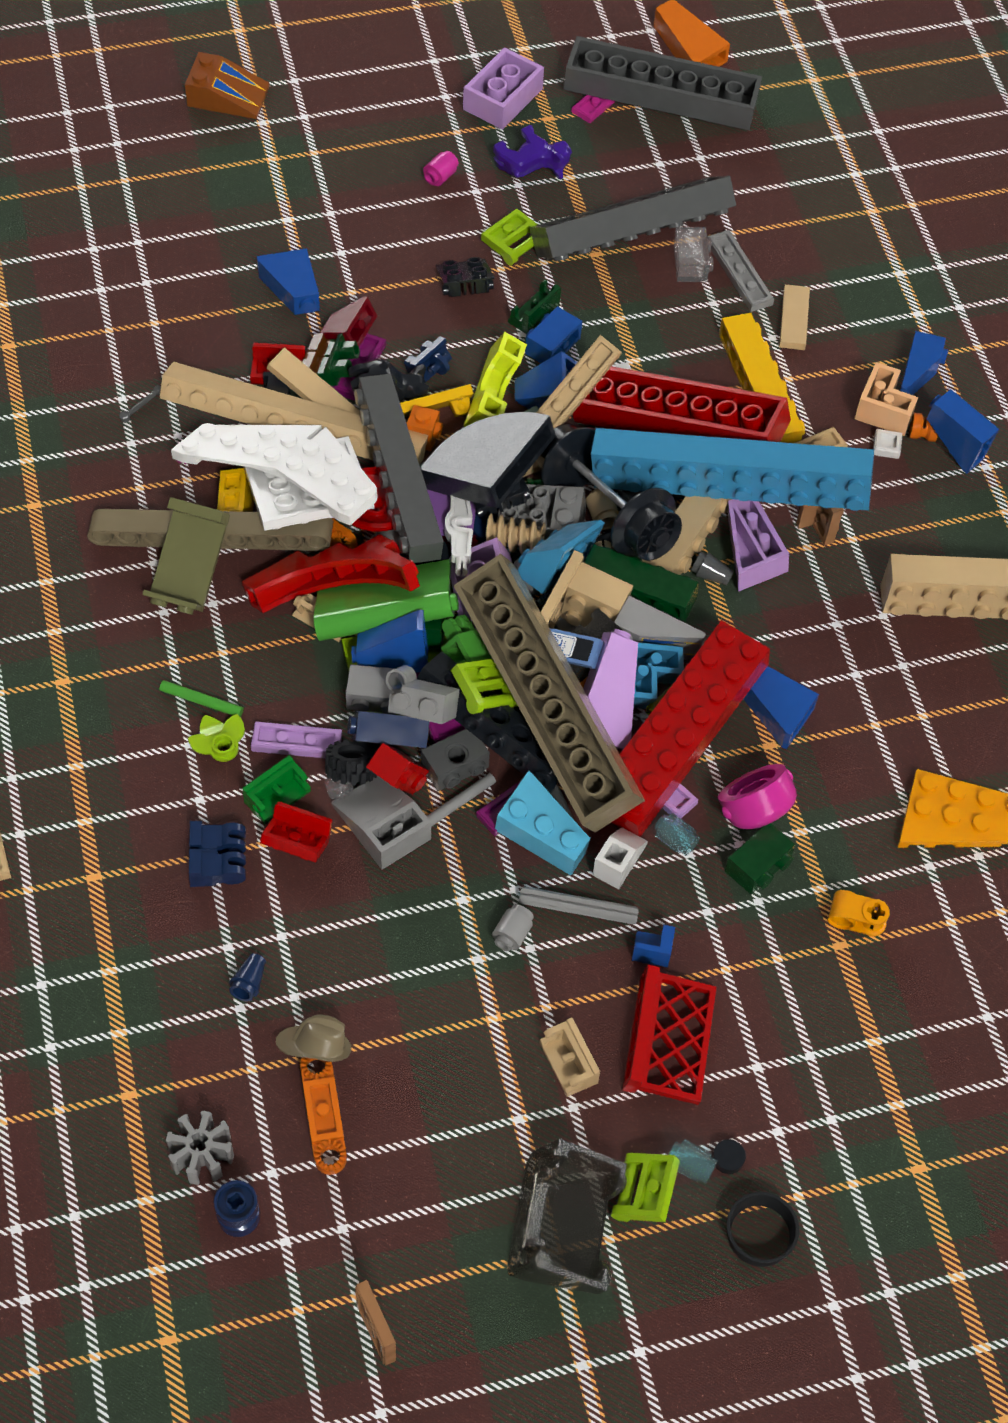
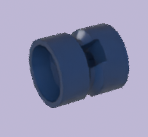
(237, 1208)

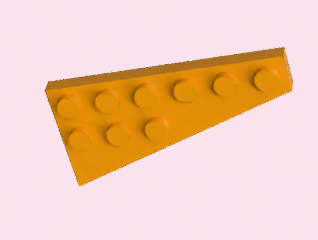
(953, 814)

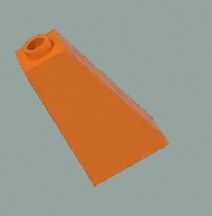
(689, 36)

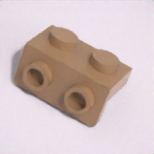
(824, 521)

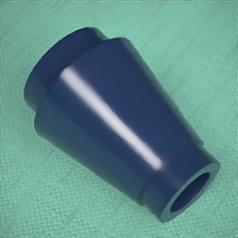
(247, 979)

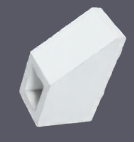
(618, 857)

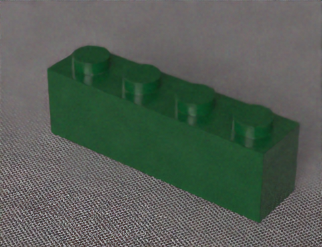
(650, 583)

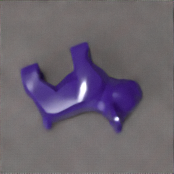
(532, 155)

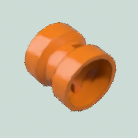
(917, 430)

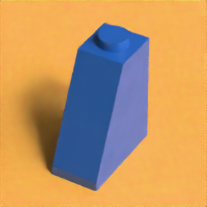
(290, 279)
(539, 383)
(961, 429)
(394, 644)
(781, 705)

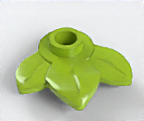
(217, 735)

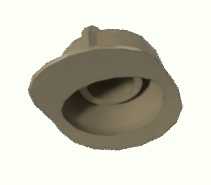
(316, 1038)

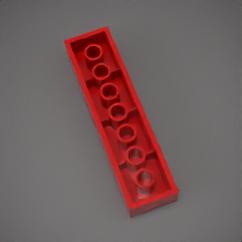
(681, 406)
(689, 719)

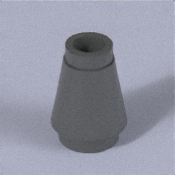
(711, 569)

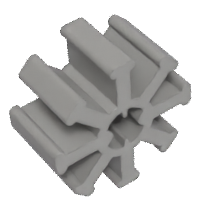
(211, 1139)

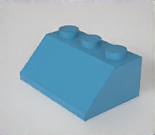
(548, 558)

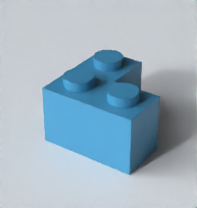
(655, 665)

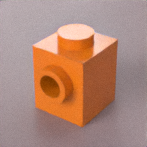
(425, 422)

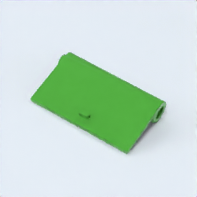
(362, 606)

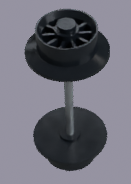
(644, 524)

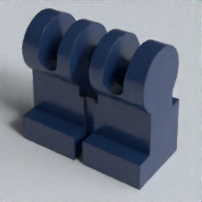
(216, 854)

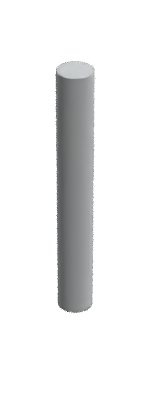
(461, 799)

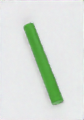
(200, 698)

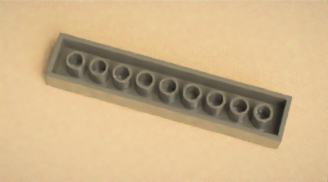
(548, 694)

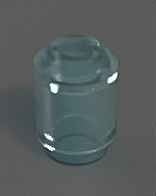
(676, 834)
(694, 1161)

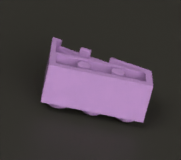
(755, 544)

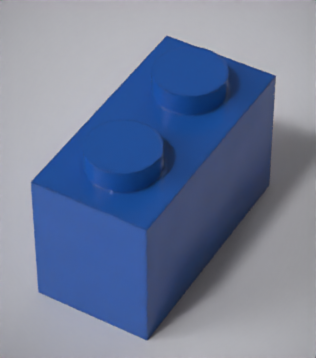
(554, 334)

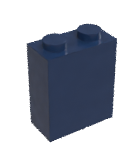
(388, 729)

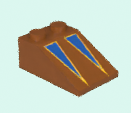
(224, 87)

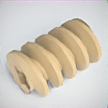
(514, 535)

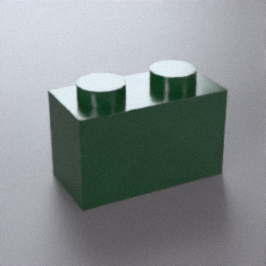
(760, 858)

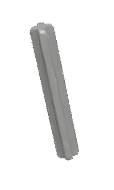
(578, 905)

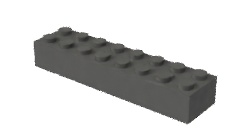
(662, 82)
(633, 217)

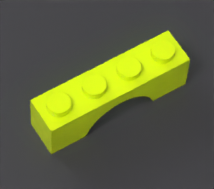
(498, 370)

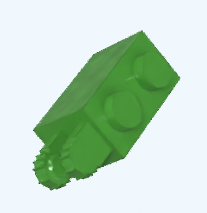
(463, 641)

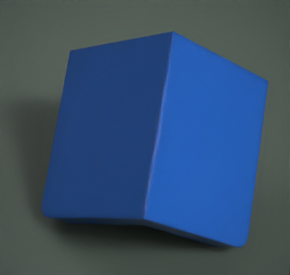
(654, 948)

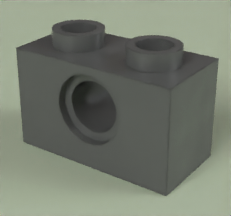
(459, 746)

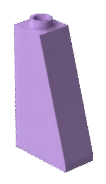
(613, 685)

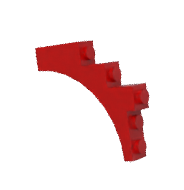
(299, 575)

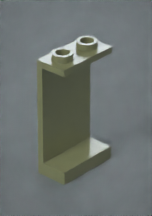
(188, 556)

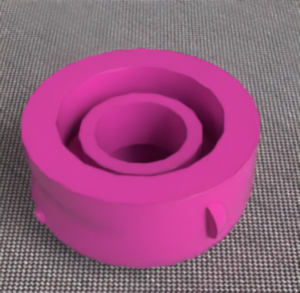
(758, 797)

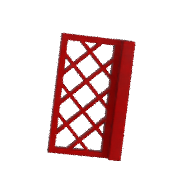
(643, 1035)

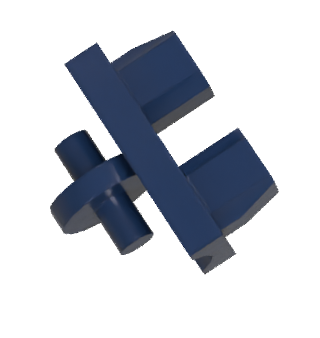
(433, 356)

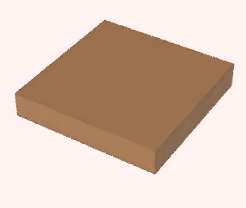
(375, 1323)

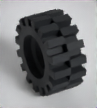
(348, 762)

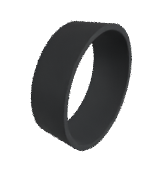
(777, 1204)

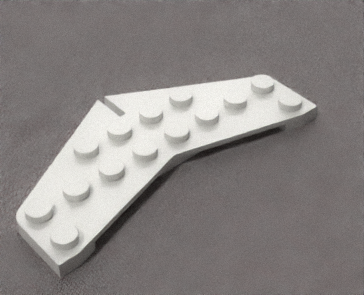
(294, 453)

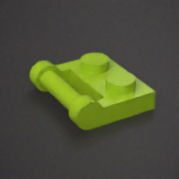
(506, 233)
(481, 677)
(653, 1189)

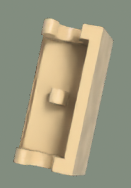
(570, 1057)

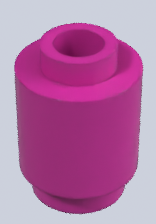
(440, 168)

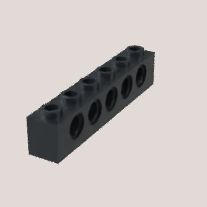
(497, 727)

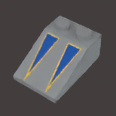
(656, 627)

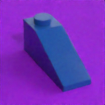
(923, 361)

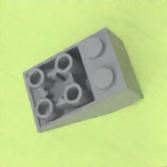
(549, 504)
(384, 820)

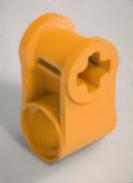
(855, 911)

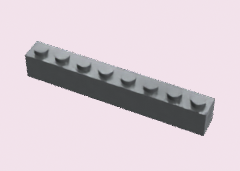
(399, 469)

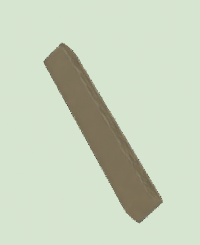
(243, 531)

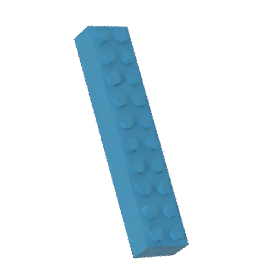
(734, 468)

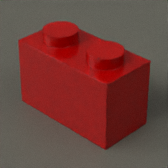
(398, 769)

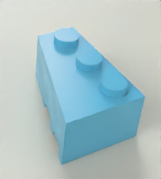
(542, 826)

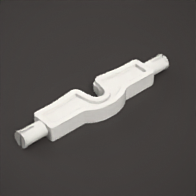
(459, 537)

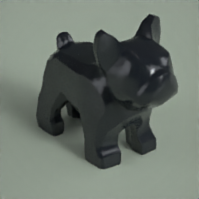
(407, 385)

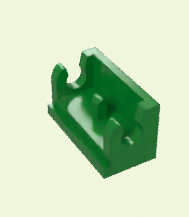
(280, 783)

